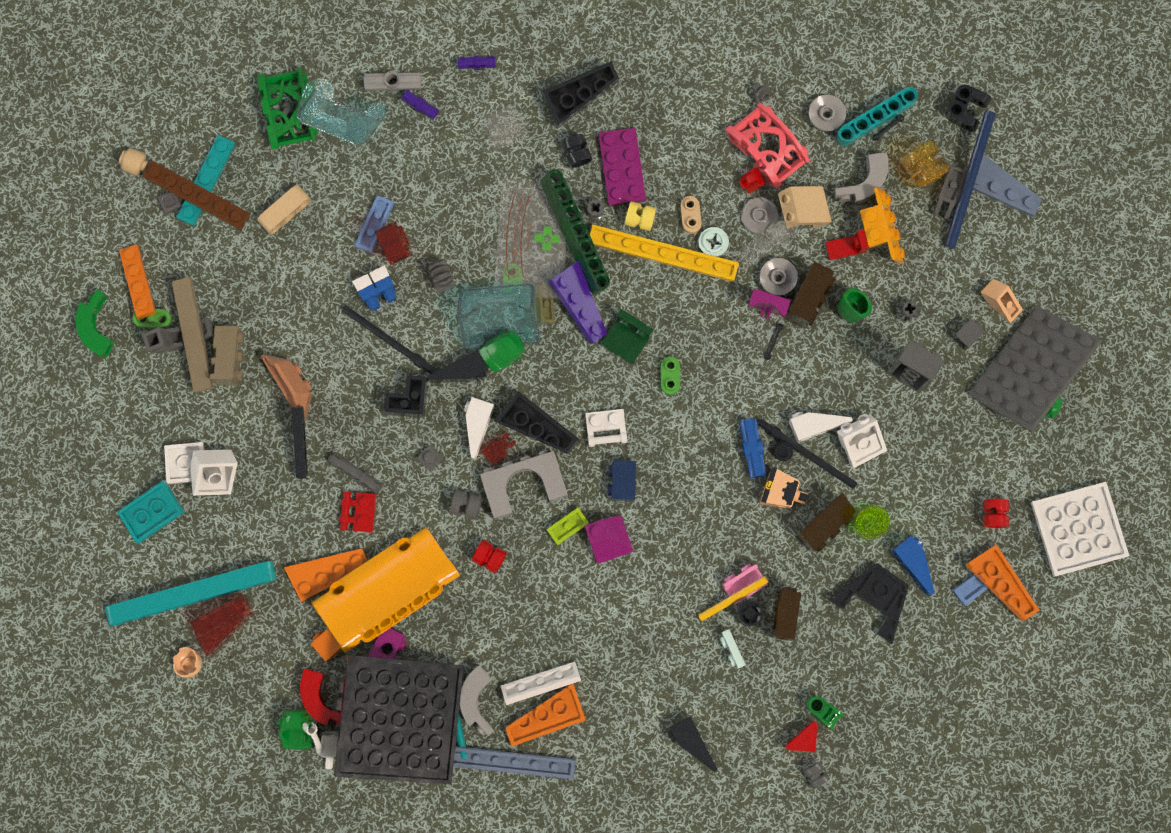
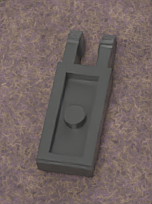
(950, 190)

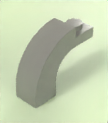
(877, 172)
(470, 691)

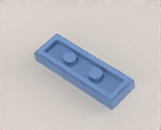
(375, 220)

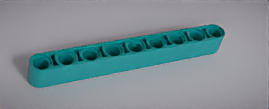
(190, 593)

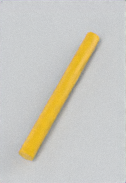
(733, 598)

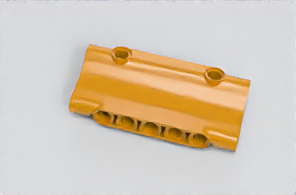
(385, 589)

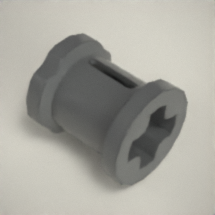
(596, 204)

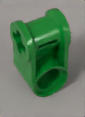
(827, 713)

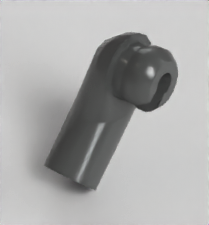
(287, 109)

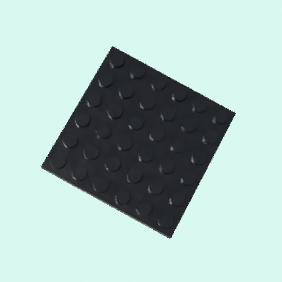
(398, 720)

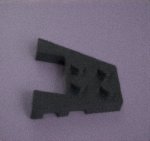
(881, 591)

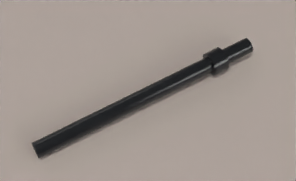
(419, 361)
(775, 432)

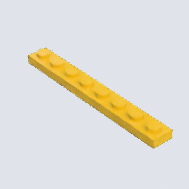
(664, 253)

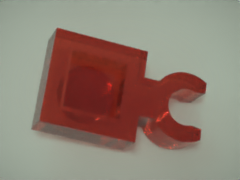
(496, 451)

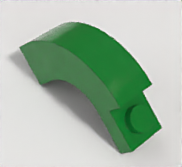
(86, 325)

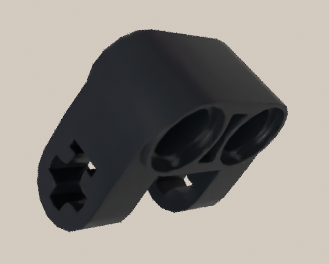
(974, 96)

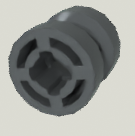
(816, 775)

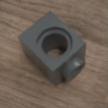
(968, 334)

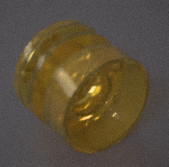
(925, 164)

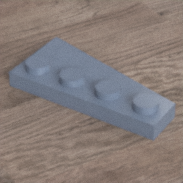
(1004, 188)

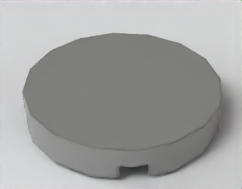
(756, 220)

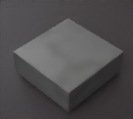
(169, 202)

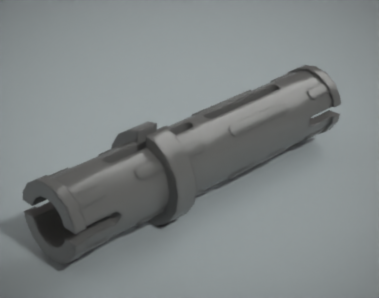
(363, 478)

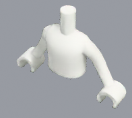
(327, 746)

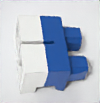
(370, 294)

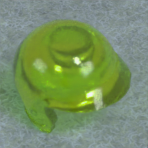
(872, 522)

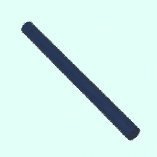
(969, 180)

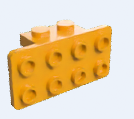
(880, 226)

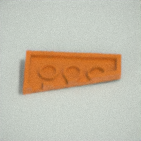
(319, 574)
(1001, 579)
(552, 715)

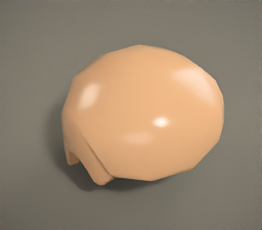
(187, 662)

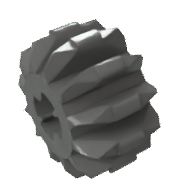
(441, 275)

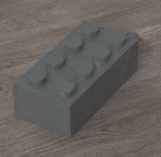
(916, 366)

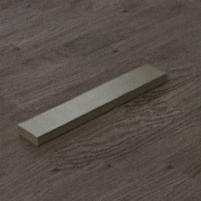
(192, 334)

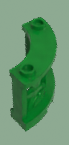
(270, 85)

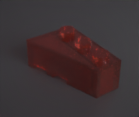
(393, 242)
(221, 623)

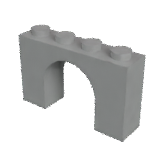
(544, 466)

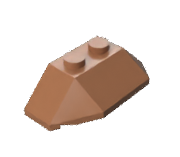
(290, 382)

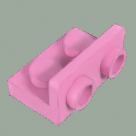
(736, 583)

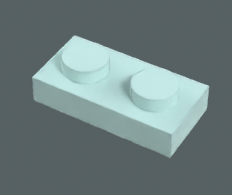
(728, 642)

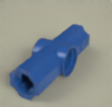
(752, 448)

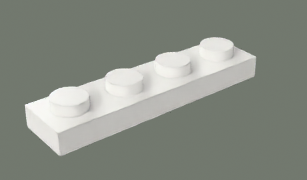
(540, 683)

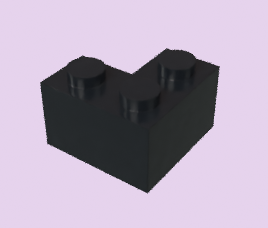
(412, 402)

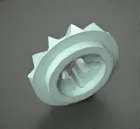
(721, 238)

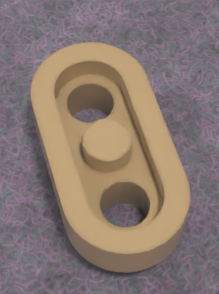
(690, 214)

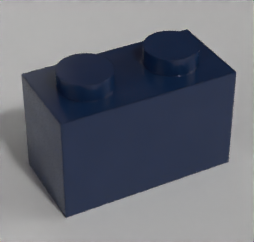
(623, 480)

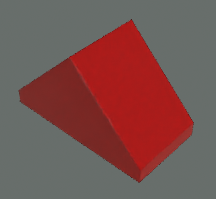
(804, 740)

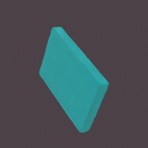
(151, 512)

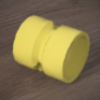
(633, 216)

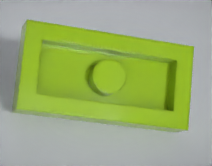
(567, 526)

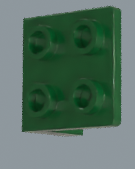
(627, 337)

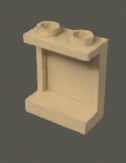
(804, 206)

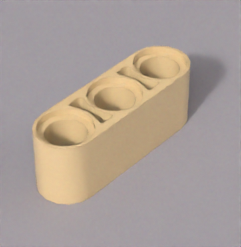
(284, 209)

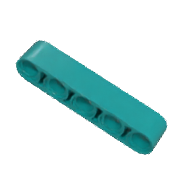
(881, 109)

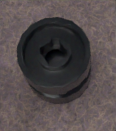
(576, 150)
(749, 613)

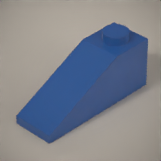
(913, 559)

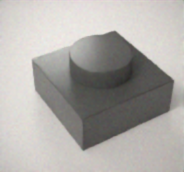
(430, 458)

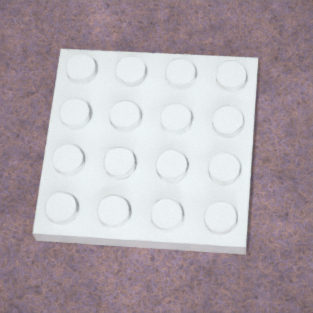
(1079, 529)

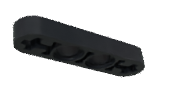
(299, 442)

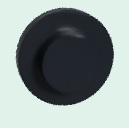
(783, 451)

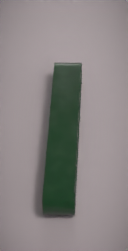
(575, 222)

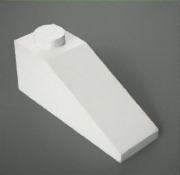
(477, 418)
(813, 424)

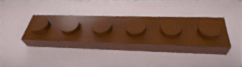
(196, 195)

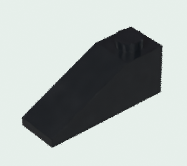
(463, 370)
(689, 739)

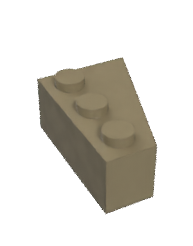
(227, 356)

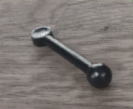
(900, 118)
(767, 356)

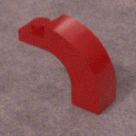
(312, 700)

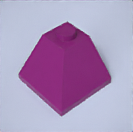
(608, 539)

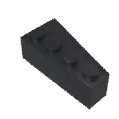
(577, 93)
(530, 420)

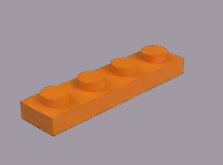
(137, 281)

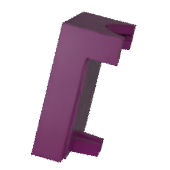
(769, 303)

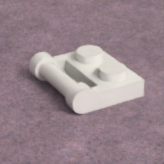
(604, 422)

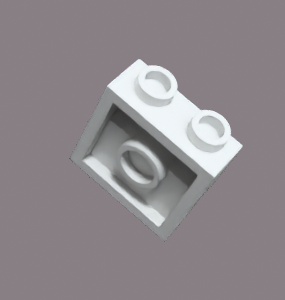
(862, 440)

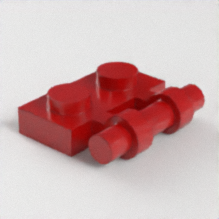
(364, 512)

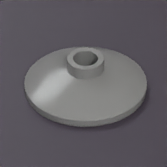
(829, 104)
(779, 267)

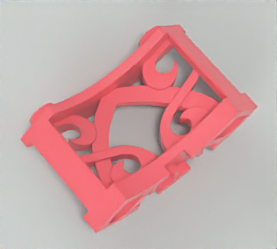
(768, 169)

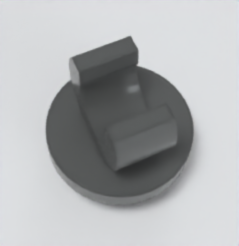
(761, 93)

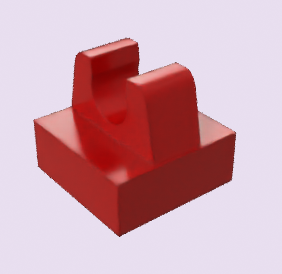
(752, 180)

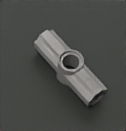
(380, 81)

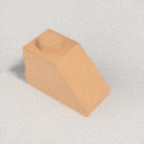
(1002, 300)

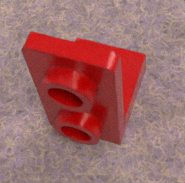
(847, 246)

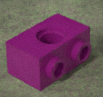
(390, 636)

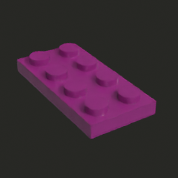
(622, 167)

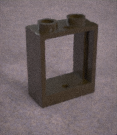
(786, 614)

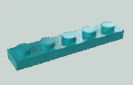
(208, 176)

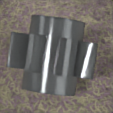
(905, 314)

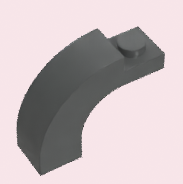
(171, 340)

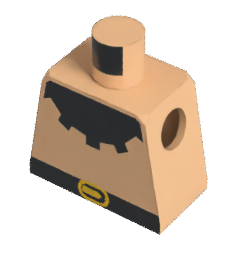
(782, 490)

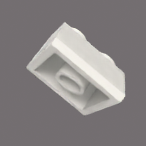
(212, 472)

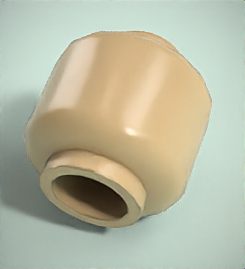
(133, 161)

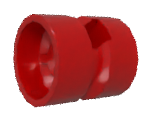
(994, 520)
(489, 556)

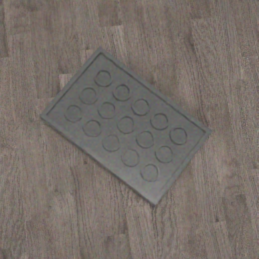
(1034, 368)

